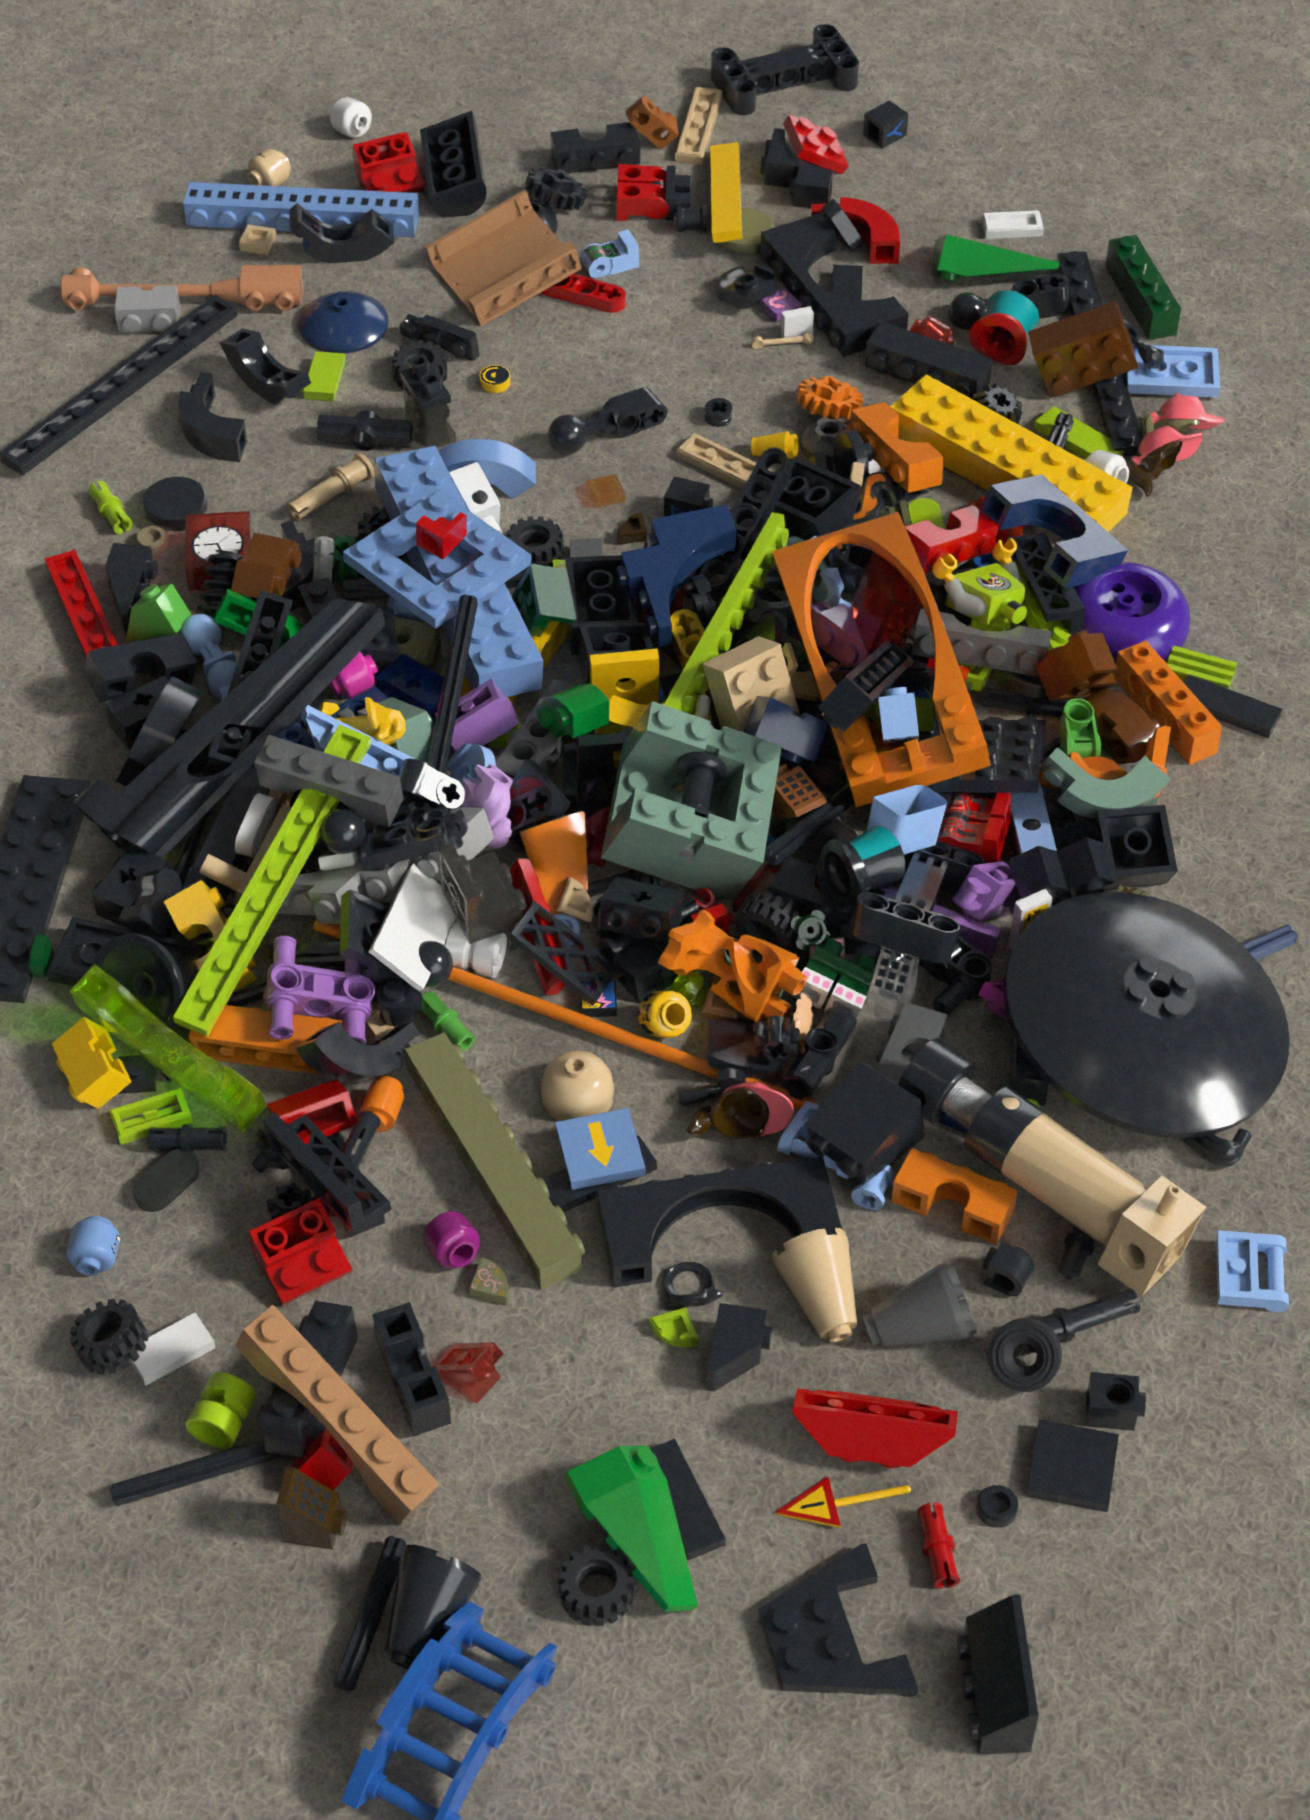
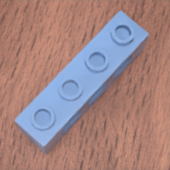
(898, 716)

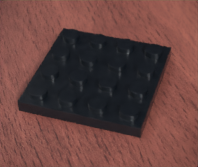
(1014, 757)

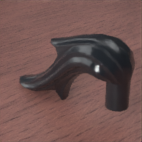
(1219, 1150)

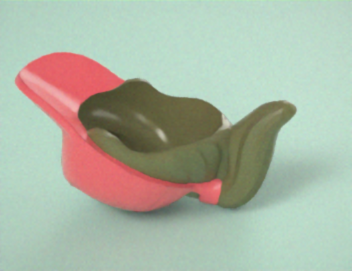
(1181, 414)

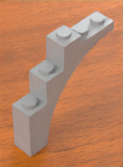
(321, 891)

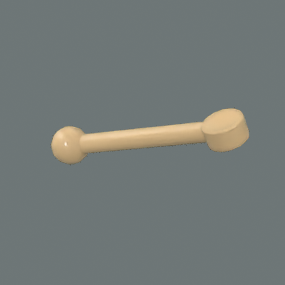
(758, 342)

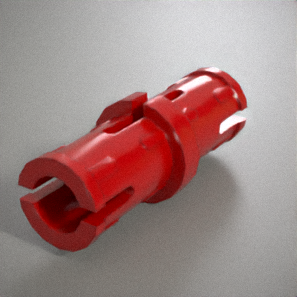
(938, 1545)

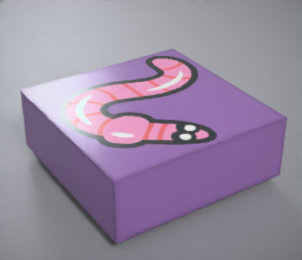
(781, 301)

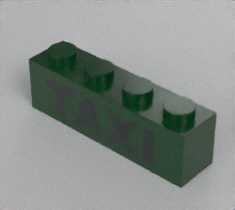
(1143, 287)

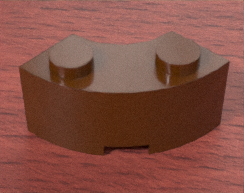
(266, 565)
(1121, 725)

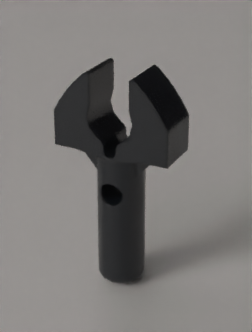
(727, 1078)

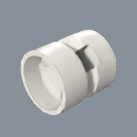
(483, 956)

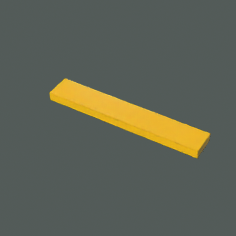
(726, 192)

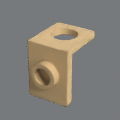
(802, 683)

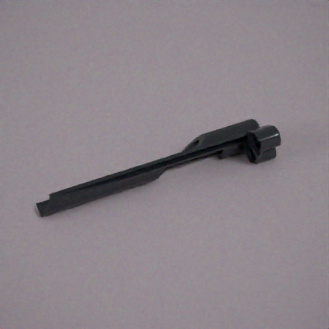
(167, 800)

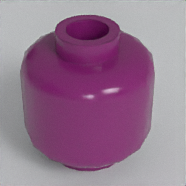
(451, 1240)

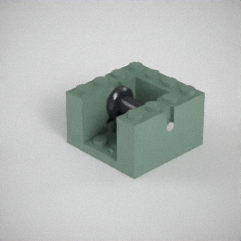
(721, 820)

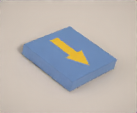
(600, 1148)

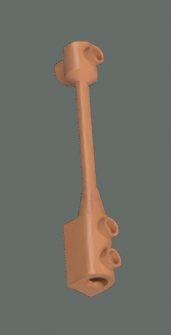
(254, 288)

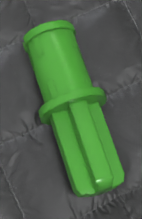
(446, 1021)

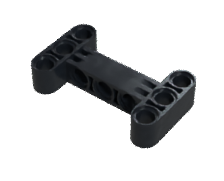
(745, 79)
(908, 920)

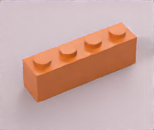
(244, 1038)

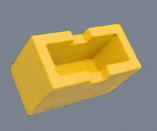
(88, 1063)

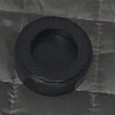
(997, 1506)

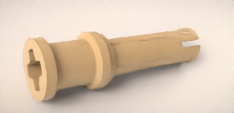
(341, 480)

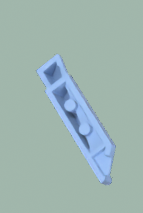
(379, 756)

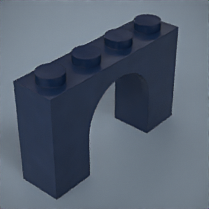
(1038, 502)

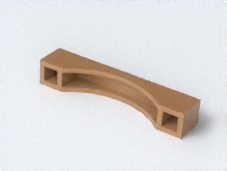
(294, 1365)

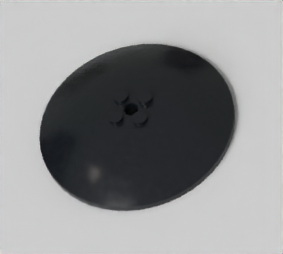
(1138, 1059)

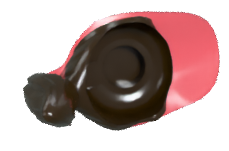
(1159, 452)
(744, 1112)

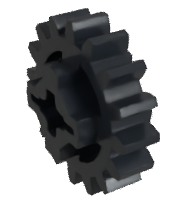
(556, 188)

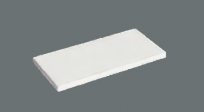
(414, 917)

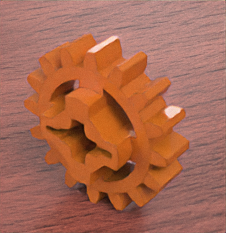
(828, 397)

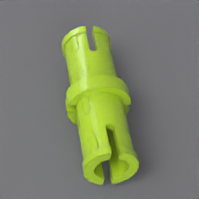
(110, 507)

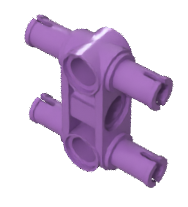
(315, 993)

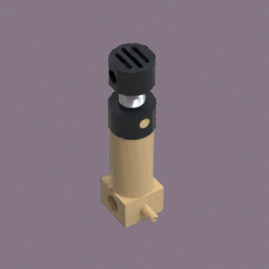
(1136, 1224)

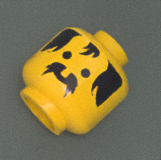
(664, 1014)

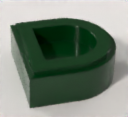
(40, 956)

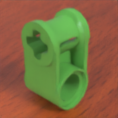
(1078, 729)

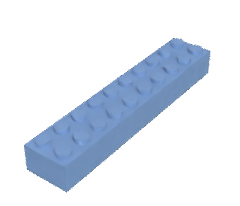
(499, 640)

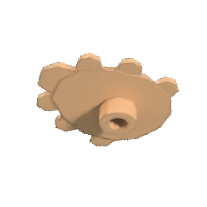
(803, 1017)

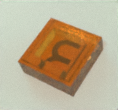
(605, 491)

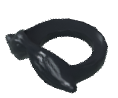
(706, 1296)

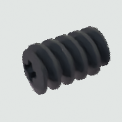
(222, 580)

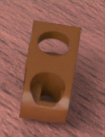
(652, 122)

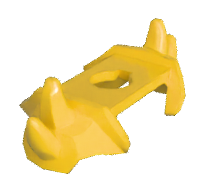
(380, 722)

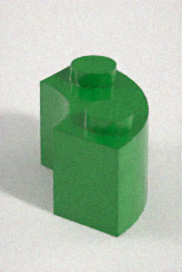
(574, 711)

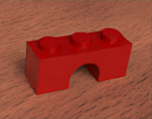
(966, 536)

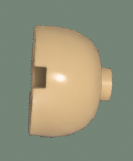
(576, 1086)

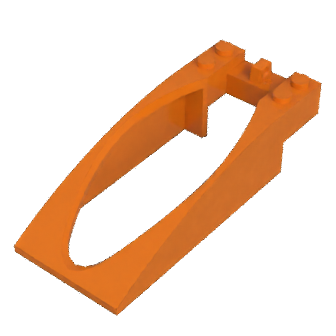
(961, 740)

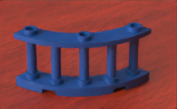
(417, 1692)

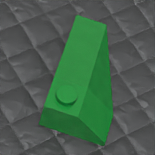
(969, 259)
(636, 1509)

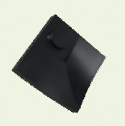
(733, 1047)

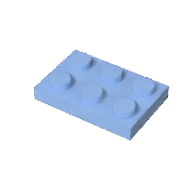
(1183, 371)

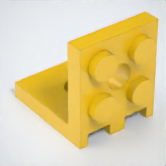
(638, 665)

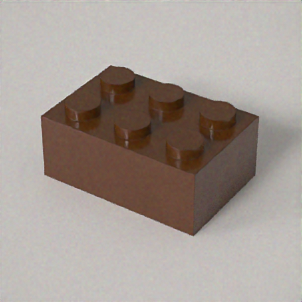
(1083, 349)

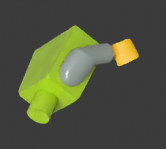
(987, 592)

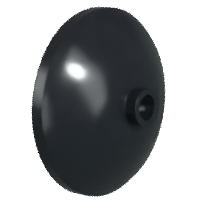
(138, 961)

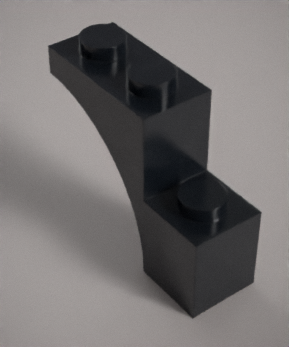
(785, 169)

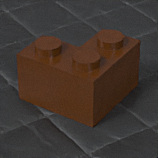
(1077, 667)

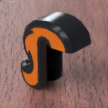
(875, 496)

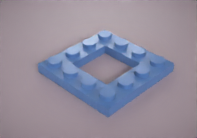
(379, 562)

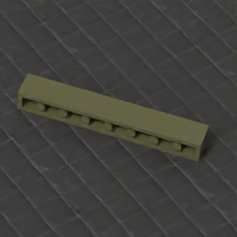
(494, 1161)

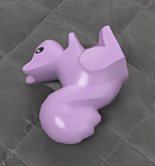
(493, 795)

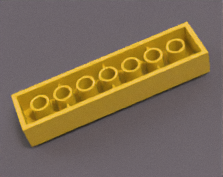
(997, 450)

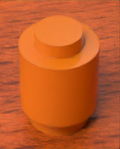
(385, 1100)

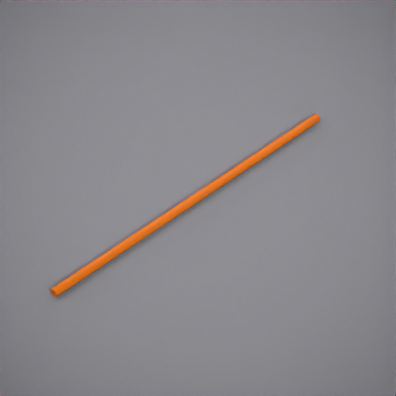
(581, 1021)

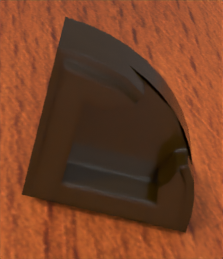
(632, 530)

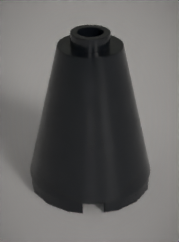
(424, 1599)

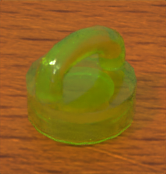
(689, 986)

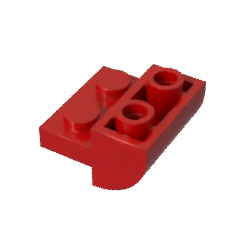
(387, 165)
(299, 1252)

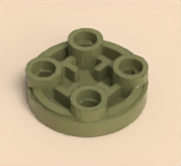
(752, 225)

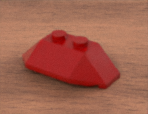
(873, 1426)

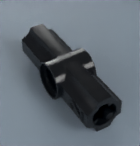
(365, 430)
(819, 1052)

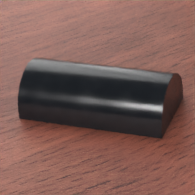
(454, 166)

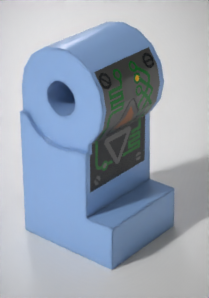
(611, 256)

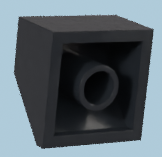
(1137, 845)

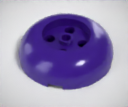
(1142, 608)

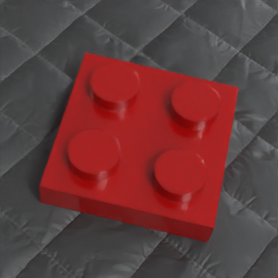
(815, 144)

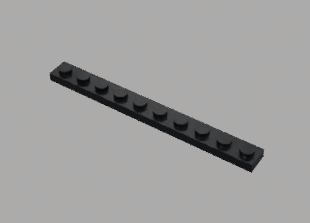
(117, 385)
(1112, 393)

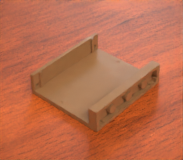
(502, 259)

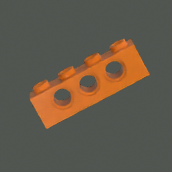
(1168, 701)

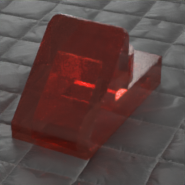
(470, 1368)

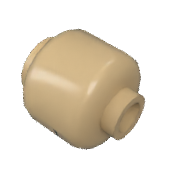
(268, 168)

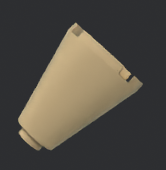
(821, 1281)

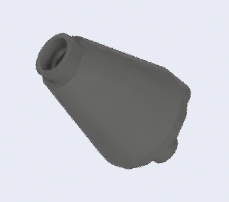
(923, 1311)

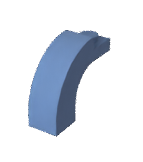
(501, 463)

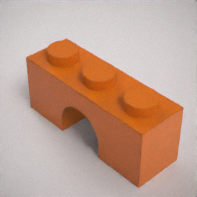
(929, 1179)

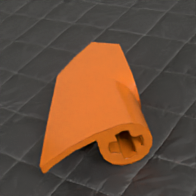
(556, 854)

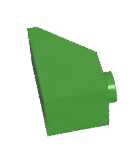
(157, 613)

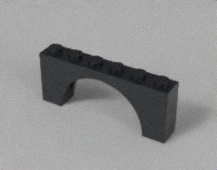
(845, 321)
(639, 1214)

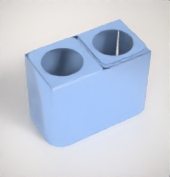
(910, 815)

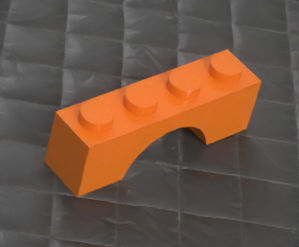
(908, 463)

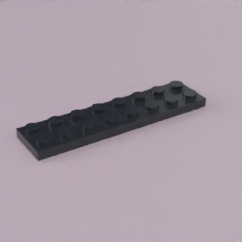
(32, 871)

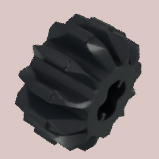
(1000, 401)

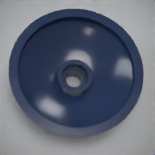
(343, 322)

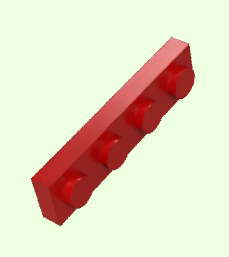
(527, 881)

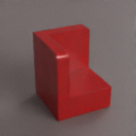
(440, 535)
(325, 1461)

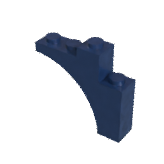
(673, 552)

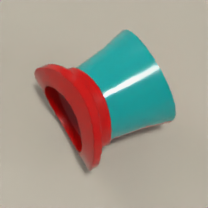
(1004, 327)

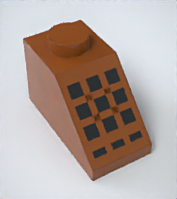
(795, 793)

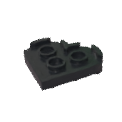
(411, 835)

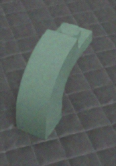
(1090, 794)

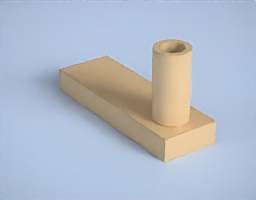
(234, 877)

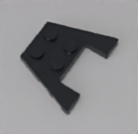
(814, 1639)

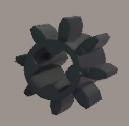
(776, 1038)
(287, 1199)

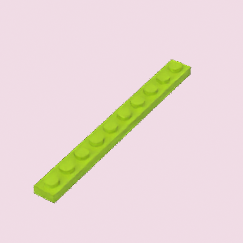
(729, 614)
(263, 896)

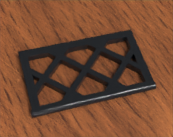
(541, 953)

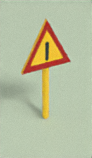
(819, 1505)

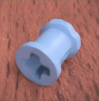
(871, 1193)

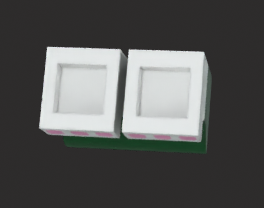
(828, 969)

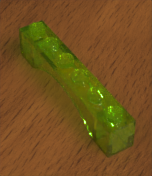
(201, 1076)

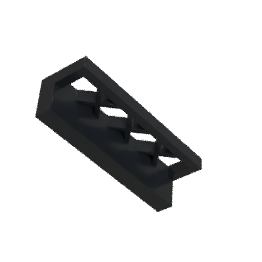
(1065, 600)
(322, 1178)

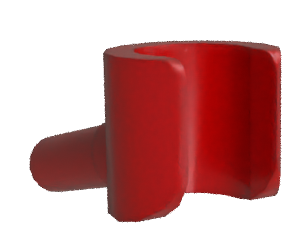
(708, 898)

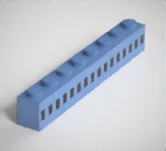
(269, 206)

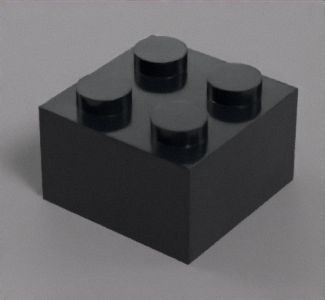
(610, 639)

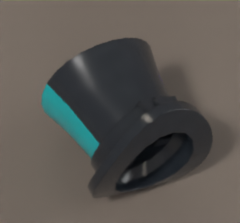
(860, 865)

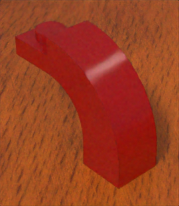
(874, 226)

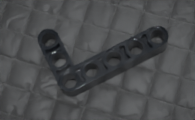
(748, 507)

